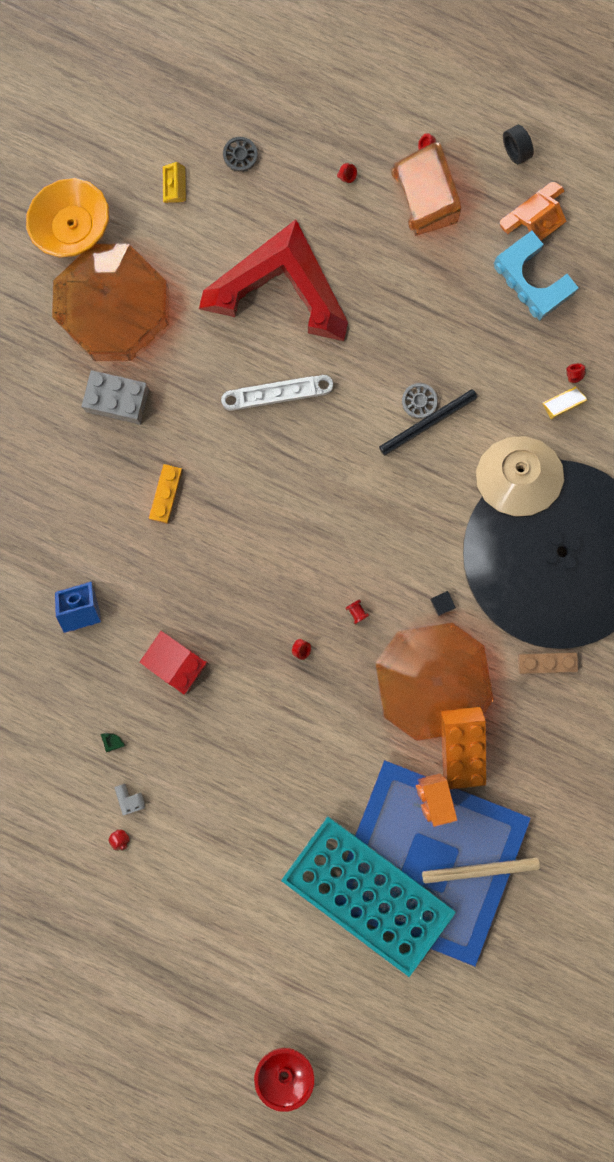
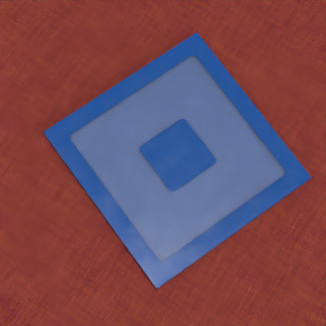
(402, 835)

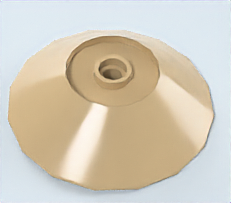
(517, 491)

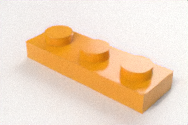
(165, 493)

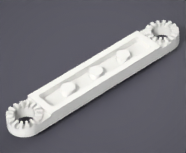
(277, 392)

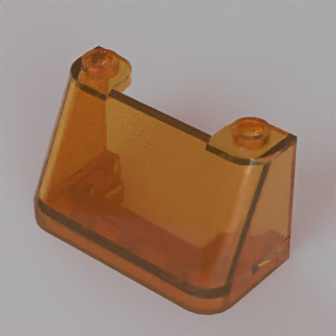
(428, 189)

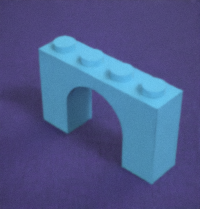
(539, 300)

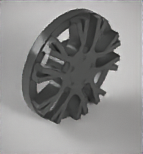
(240, 154)

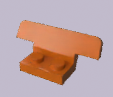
(538, 213)

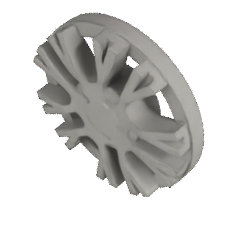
(419, 400)

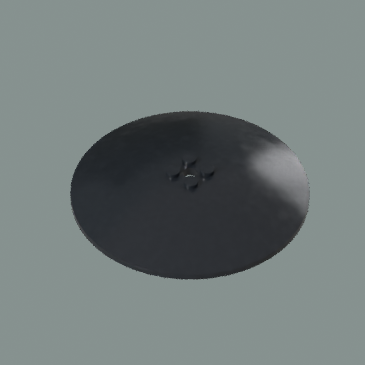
(527, 584)

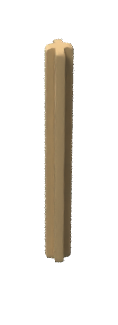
(480, 870)

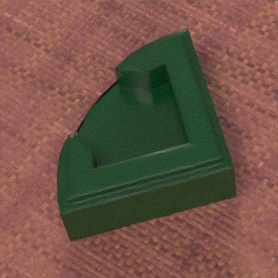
(112, 741)

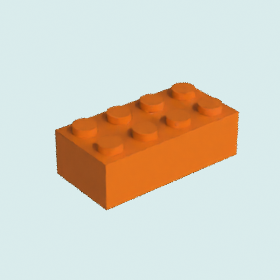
(464, 747)

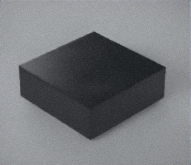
(442, 603)

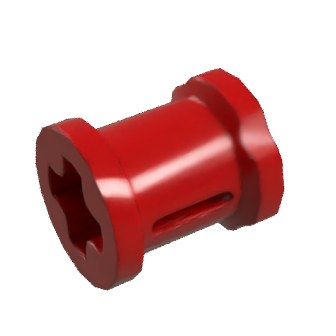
(357, 611)

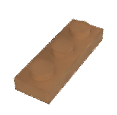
(547, 663)

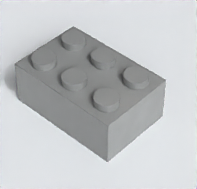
(115, 397)

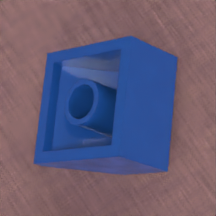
(77, 607)

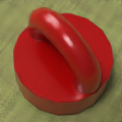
(426, 140)
(347, 173)
(575, 372)
(301, 649)

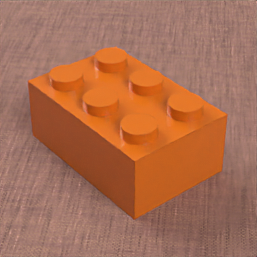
(437, 800)

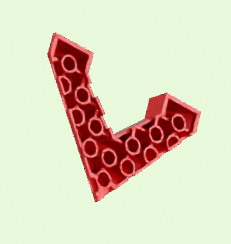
(287, 254)

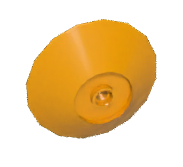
(59, 207)

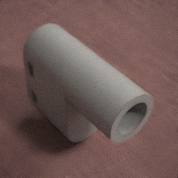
(128, 802)

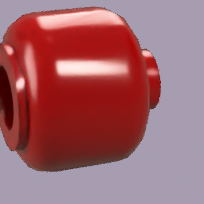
(119, 840)

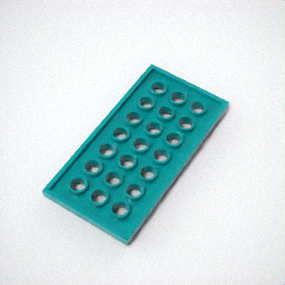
(358, 926)

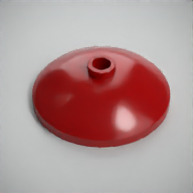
(281, 1092)

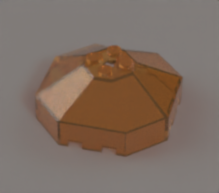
(122, 321)
(407, 674)

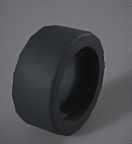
(518, 144)

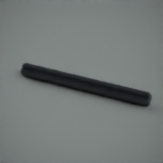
(428, 422)

